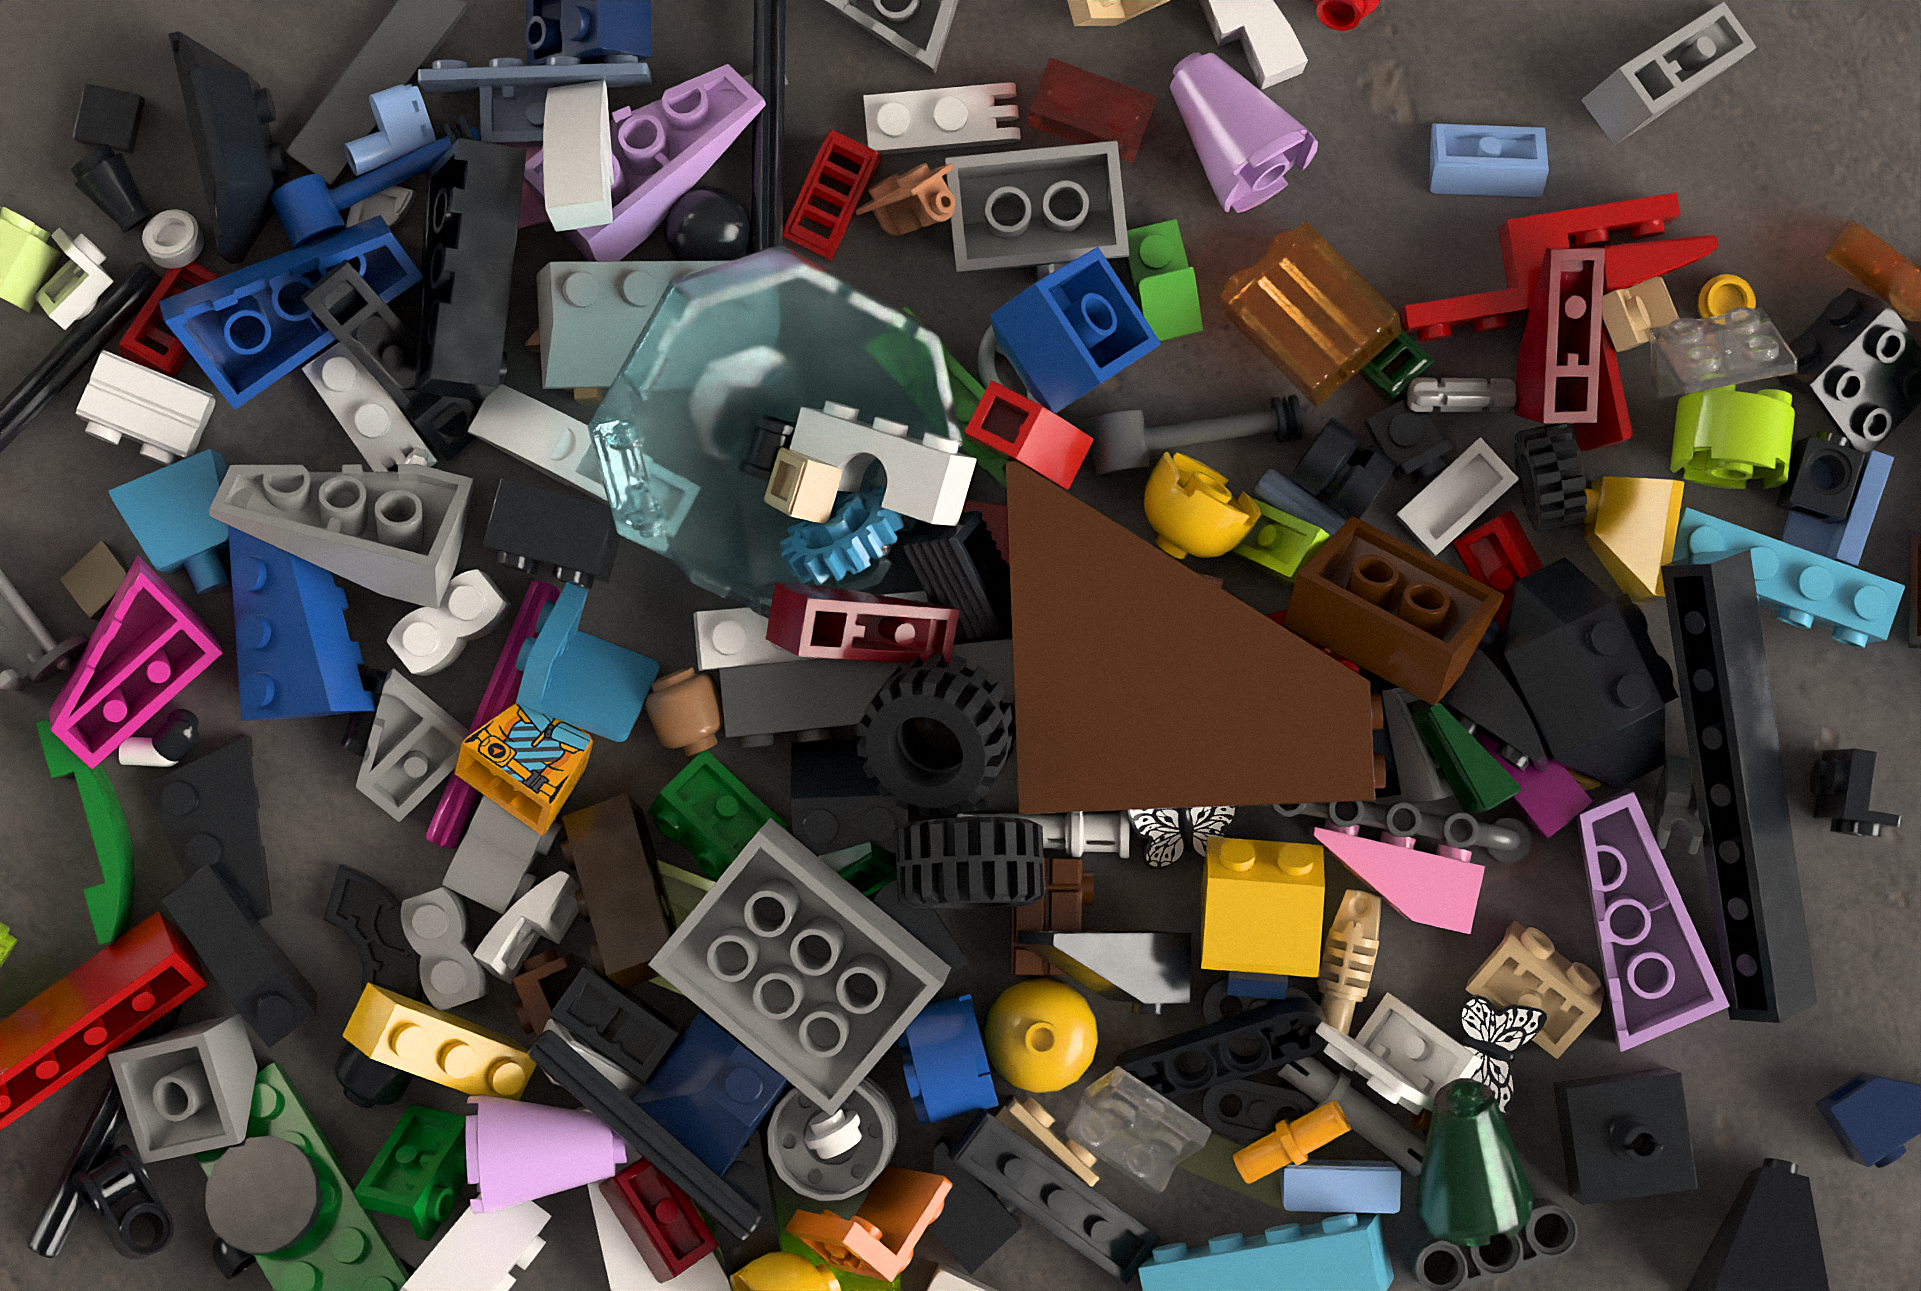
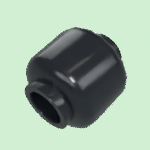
(368, 1080)

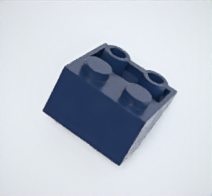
(587, 29)

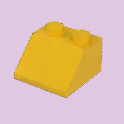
(1262, 906)

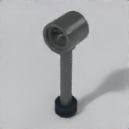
(1124, 442)

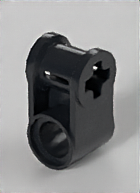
(123, 1201)

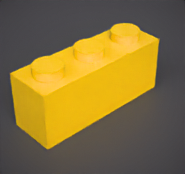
(438, 1045)

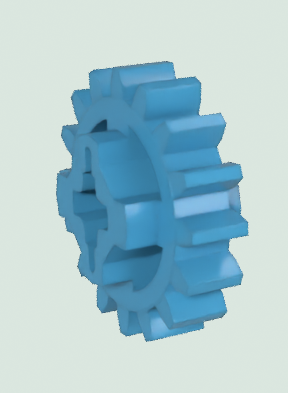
(845, 541)

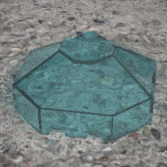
(741, 343)

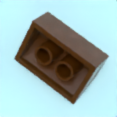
(1391, 609)

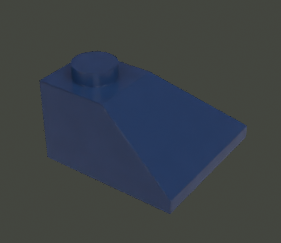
(711, 1093)

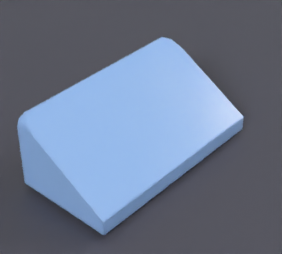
(1488, 160)
(1341, 1186)

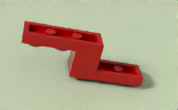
(1523, 251)

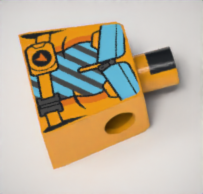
(525, 763)

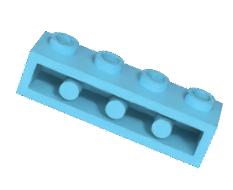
(1799, 582)

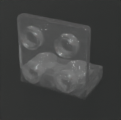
(1717, 352)

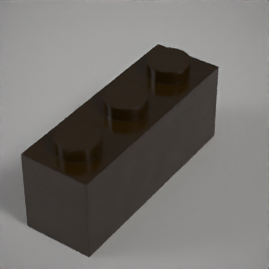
(619, 888)

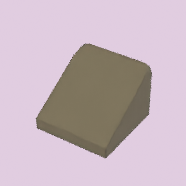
(95, 580)

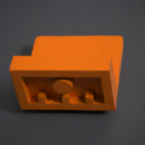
(884, 1229)

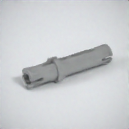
(1362, 1114)

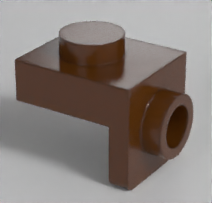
(534, 991)

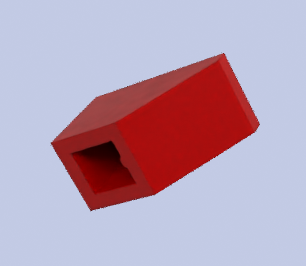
(1028, 434)

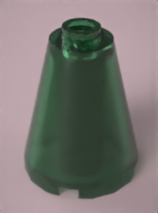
(1470, 1169)

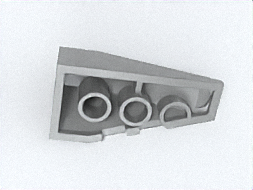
(373, 528)

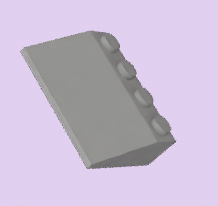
(801, 967)

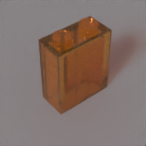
(1310, 312)

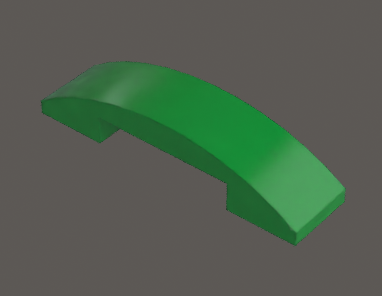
(112, 901)

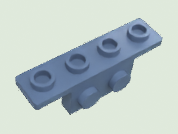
(516, 94)

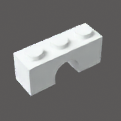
(922, 476)

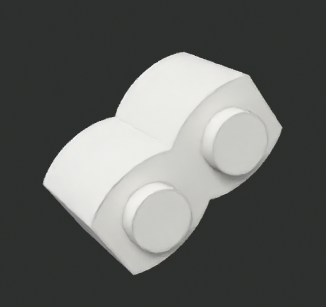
(435, 638)

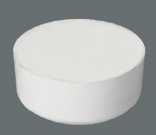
(173, 238)

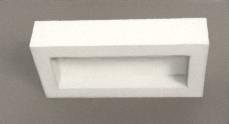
(1456, 497)

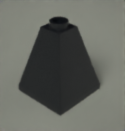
(1767, 1237)

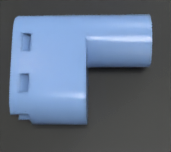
(401, 127)

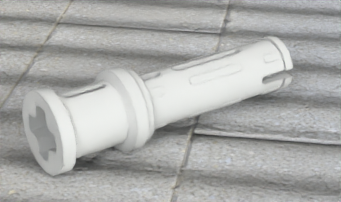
(1079, 830)

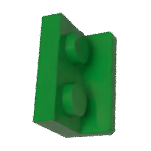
(710, 814)
(418, 1170)

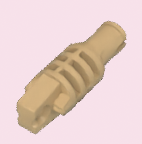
(1349, 957)

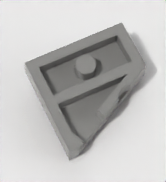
(408, 748)

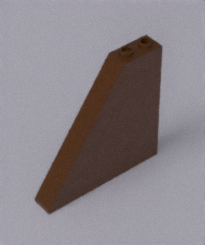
(1160, 684)

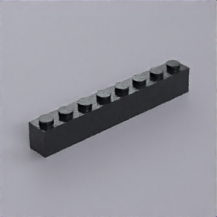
(1739, 785)

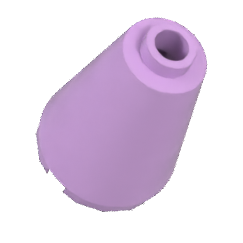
(1238, 132)
(534, 1151)

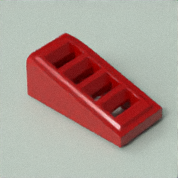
(854, 151)
(1637, 262)
(143, 328)

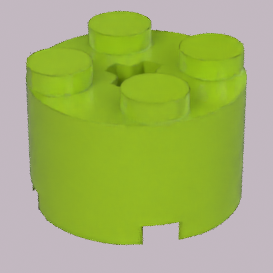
(1733, 437)

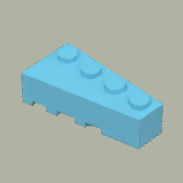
(1330, 1255)

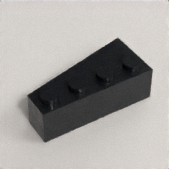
(468, 268)

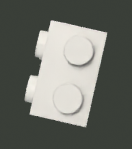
(1401, 1055)

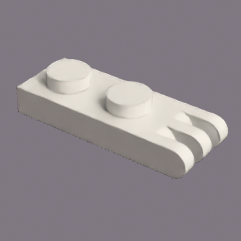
(940, 118)
(365, 409)

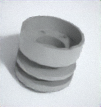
(847, 1172)

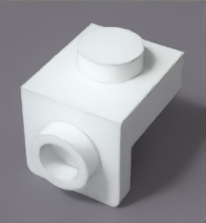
(78, 284)

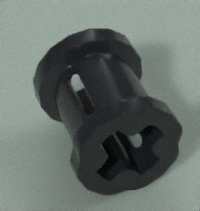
(768, 438)

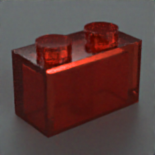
(1091, 108)

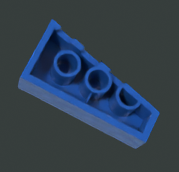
(253, 321)
(291, 636)

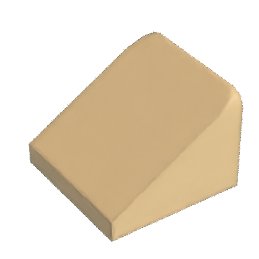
(803, 486)

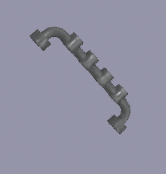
(1503, 839)

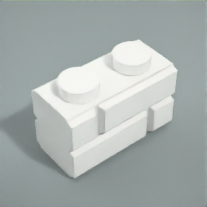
(144, 408)

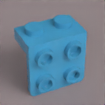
(582, 675)

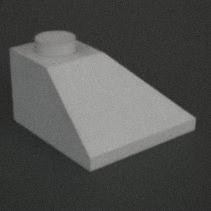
(188, 1088)

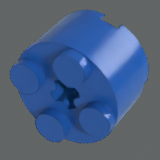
(947, 1061)

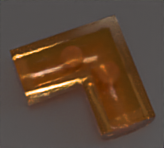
(1878, 268)

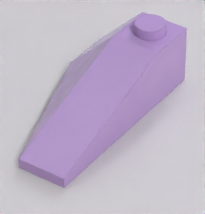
(660, 157)

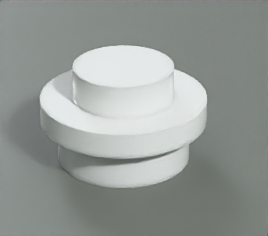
(833, 1133)

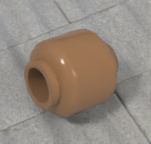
(685, 710)

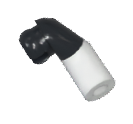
(166, 746)

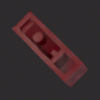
(1563, 339)
(858, 625)

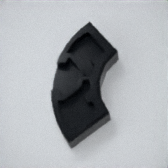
(374, 924)

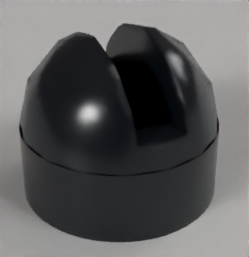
(231, 1260)

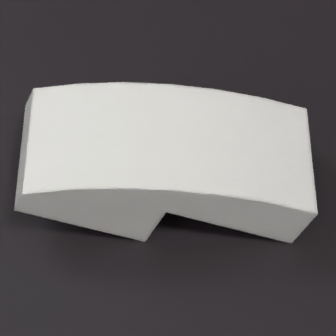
(541, 911)

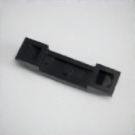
(389, 353)

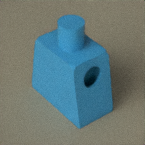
(173, 518)

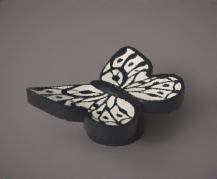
(1179, 830)
(1495, 1038)

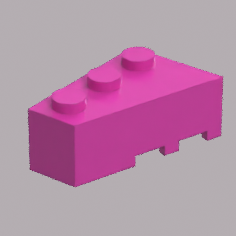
(131, 666)

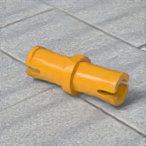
(1291, 1142)

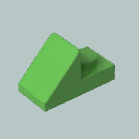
(1163, 280)

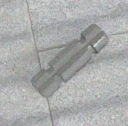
(1461, 394)

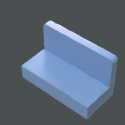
(1845, 538)

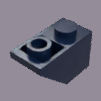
(1874, 1117)

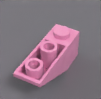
(1416, 884)

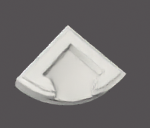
(390, 204)

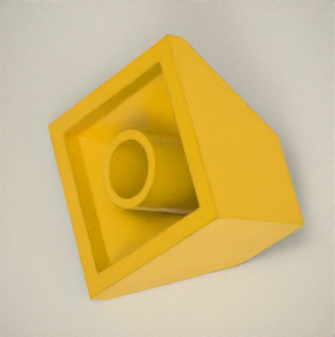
(1634, 531)

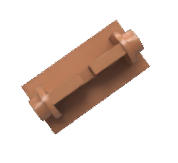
(911, 200)

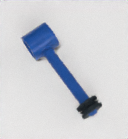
(313, 211)

